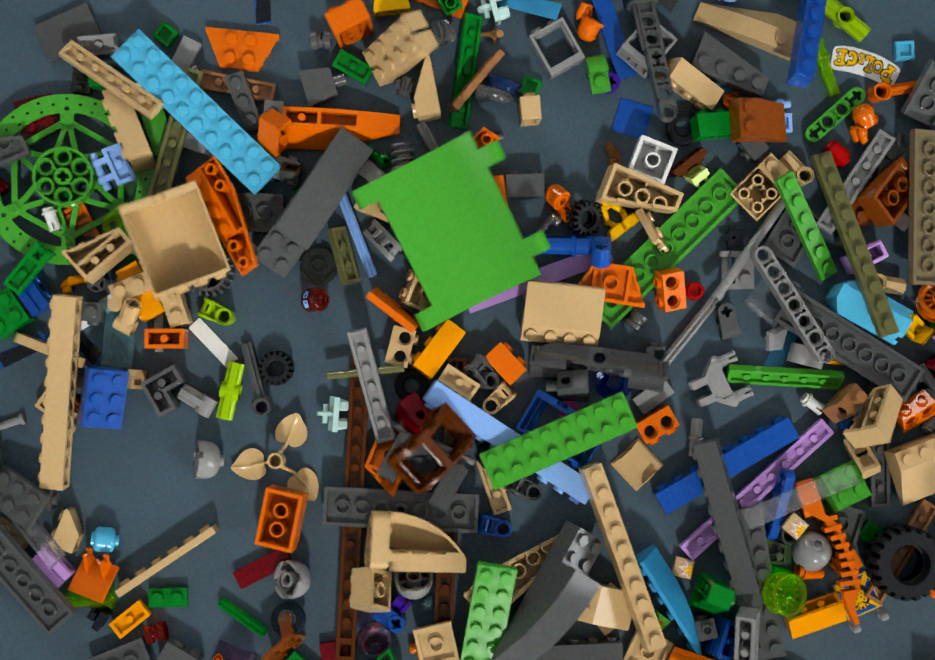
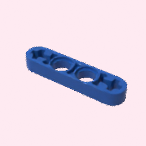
(784, 483)

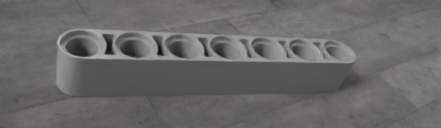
(800, 310)

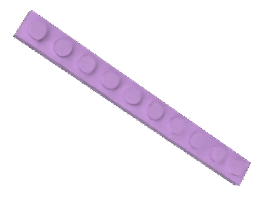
(761, 483)

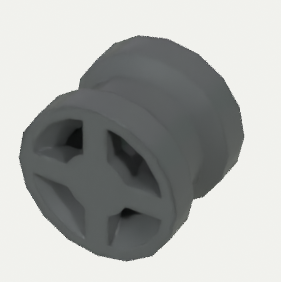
(98, 287)
(635, 320)

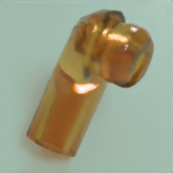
(615, 155)

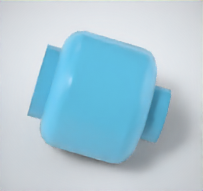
(104, 539)

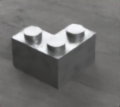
(160, 387)

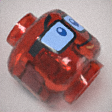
(314, 299)

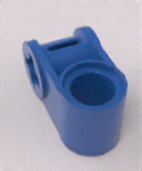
(492, 524)
(388, 619)

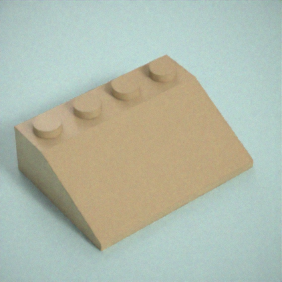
(562, 313)
(913, 468)

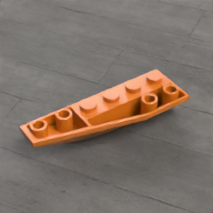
(318, 126)
(225, 213)

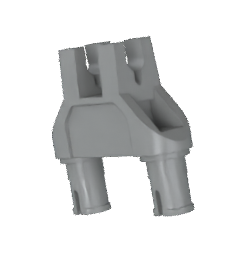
(717, 383)

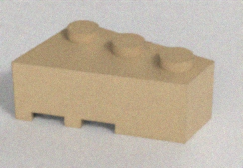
(692, 84)
(100, 254)
(876, 419)

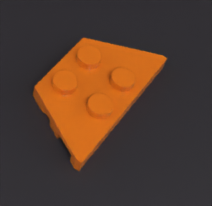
(241, 48)
(619, 284)
(374, 461)

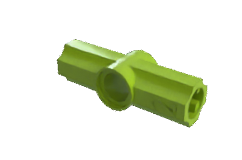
(852, 25)
(230, 390)

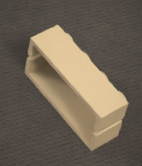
(400, 49)

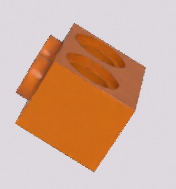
(674, 288)
(915, 411)
(654, 419)

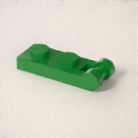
(28, 268)

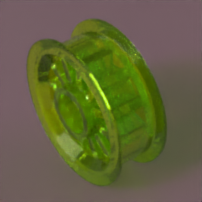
(784, 594)

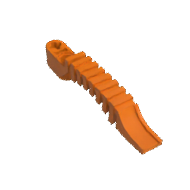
(849, 594)

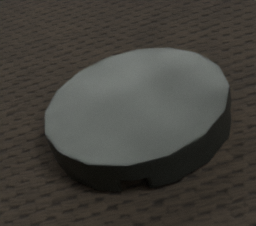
(318, 266)

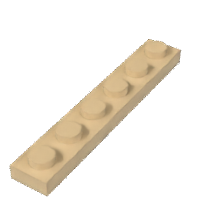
(111, 79)
(159, 563)

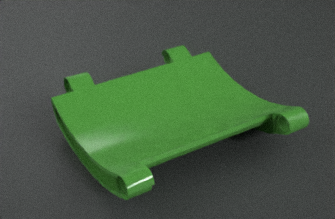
(455, 227)

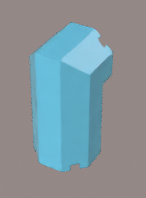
(848, 303)

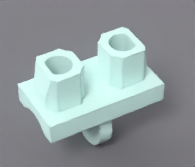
(498, 13)
(332, 416)

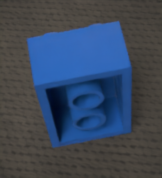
(103, 397)

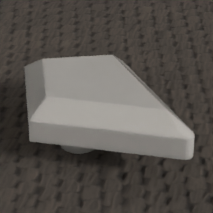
(775, 338)

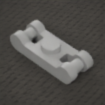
(382, 239)

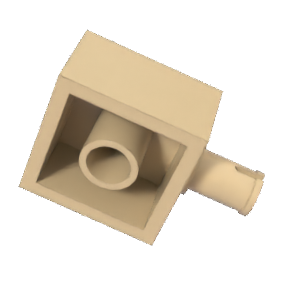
(370, 590)

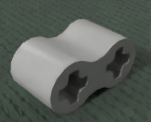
(800, 355)

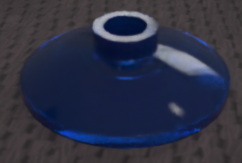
(605, 389)

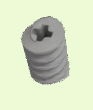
(401, 154)

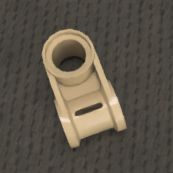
(499, 397)

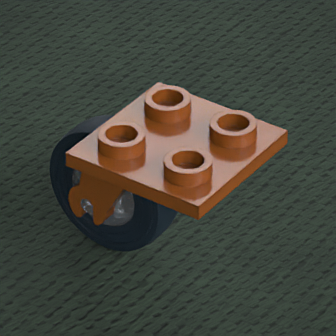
(288, 622)

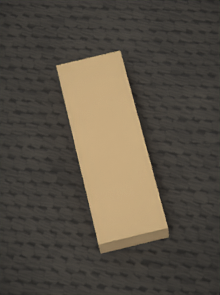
(497, 498)

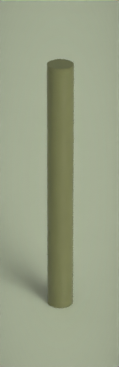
(353, 373)

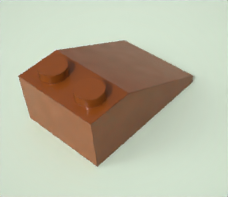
(757, 120)
(887, 194)

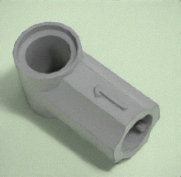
(202, 403)

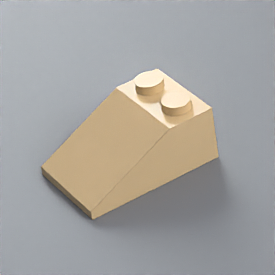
(426, 99)
(608, 609)

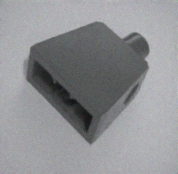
(321, 85)
(570, 386)

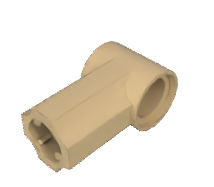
(793, 164)
(893, 285)
(127, 318)

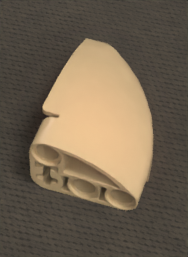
(409, 545)

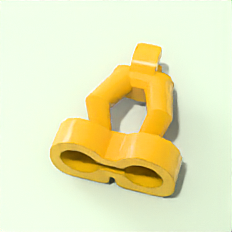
(618, 229)

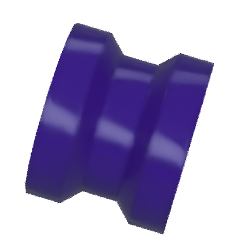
(615, 79)
(401, 603)

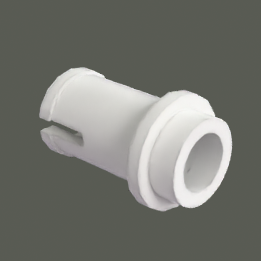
(51, 218)
(808, 400)

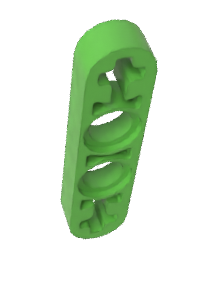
(832, 113)

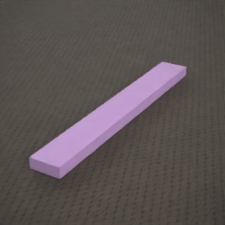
(553, 272)

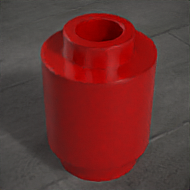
(839, 153)

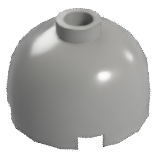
(207, 459)
(811, 551)
(292, 579)
(413, 584)

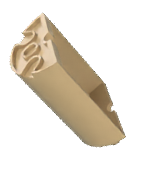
(175, 240)

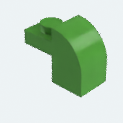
(597, 72)

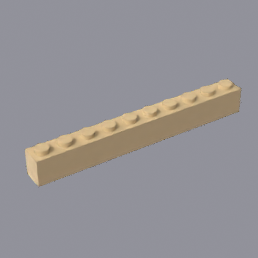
(60, 391)
(622, 556)

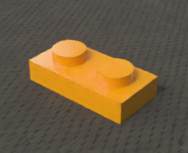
(130, 618)

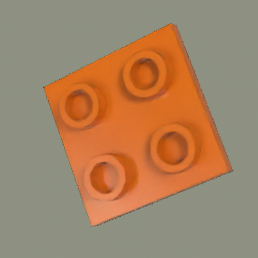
(93, 577)

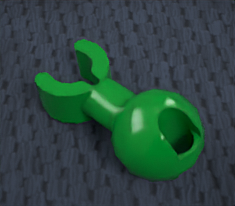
(381, 158)

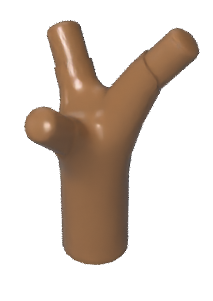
(494, 34)

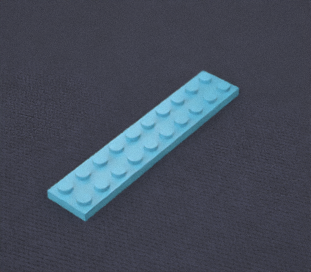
(196, 112)

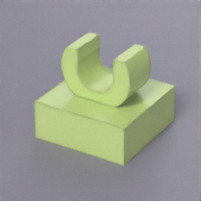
(696, 175)

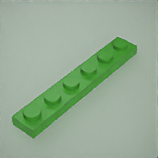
(805, 225)
(784, 376)

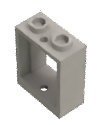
(635, 58)
(565, 65)

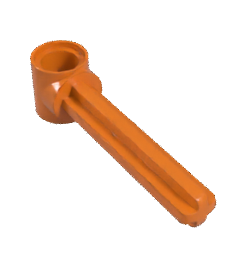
(888, 90)

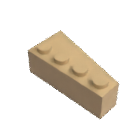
(129, 132)
(637, 191)

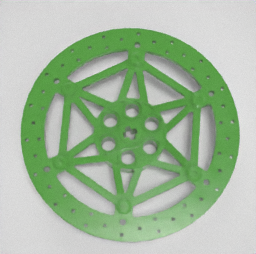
(53, 156)

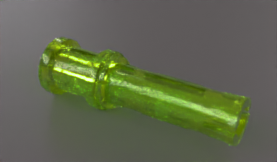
(826, 70)
(80, 601)

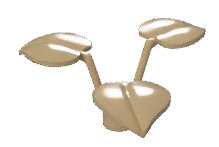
(290, 431)

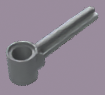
(255, 380)

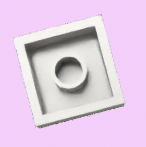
(652, 158)

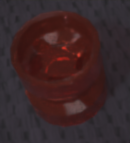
(156, 632)

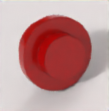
(694, 290)

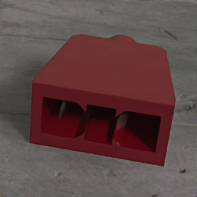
(412, 414)

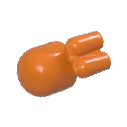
(588, 27)
(864, 118)
(559, 200)

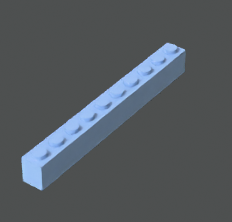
(496, 433)

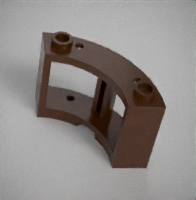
(455, 426)

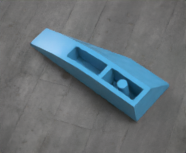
(661, 580)

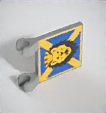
(863, 604)

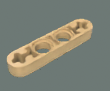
(39, 345)

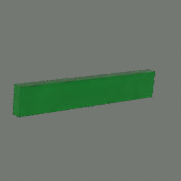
(465, 67)

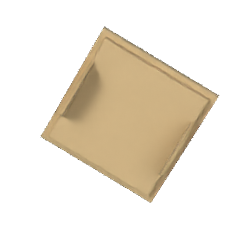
(637, 464)

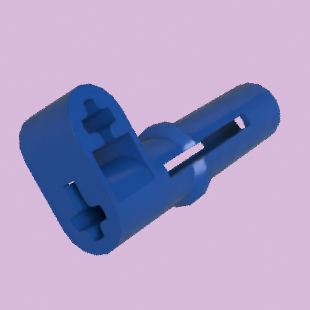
(597, 246)

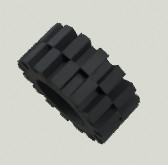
(592, 221)
(287, 365)

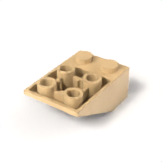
(757, 189)

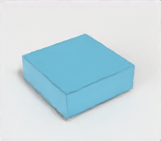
(904, 50)

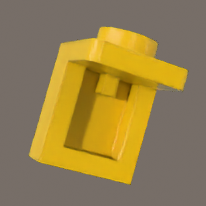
(919, 331)

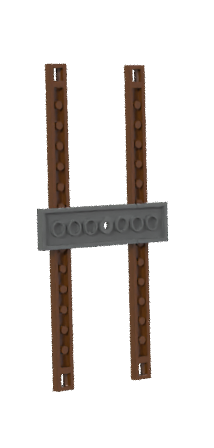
(352, 506)

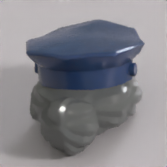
(498, 89)

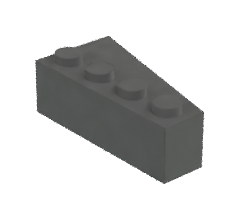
(727, 68)

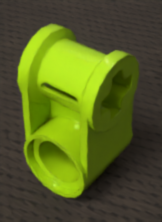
(213, 311)

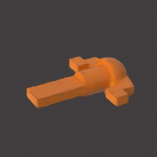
(728, 98)

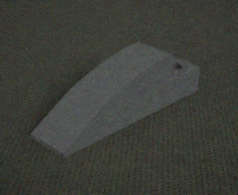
(313, 203)
(554, 598)

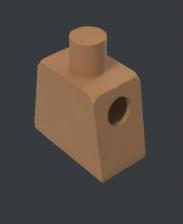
(850, 398)

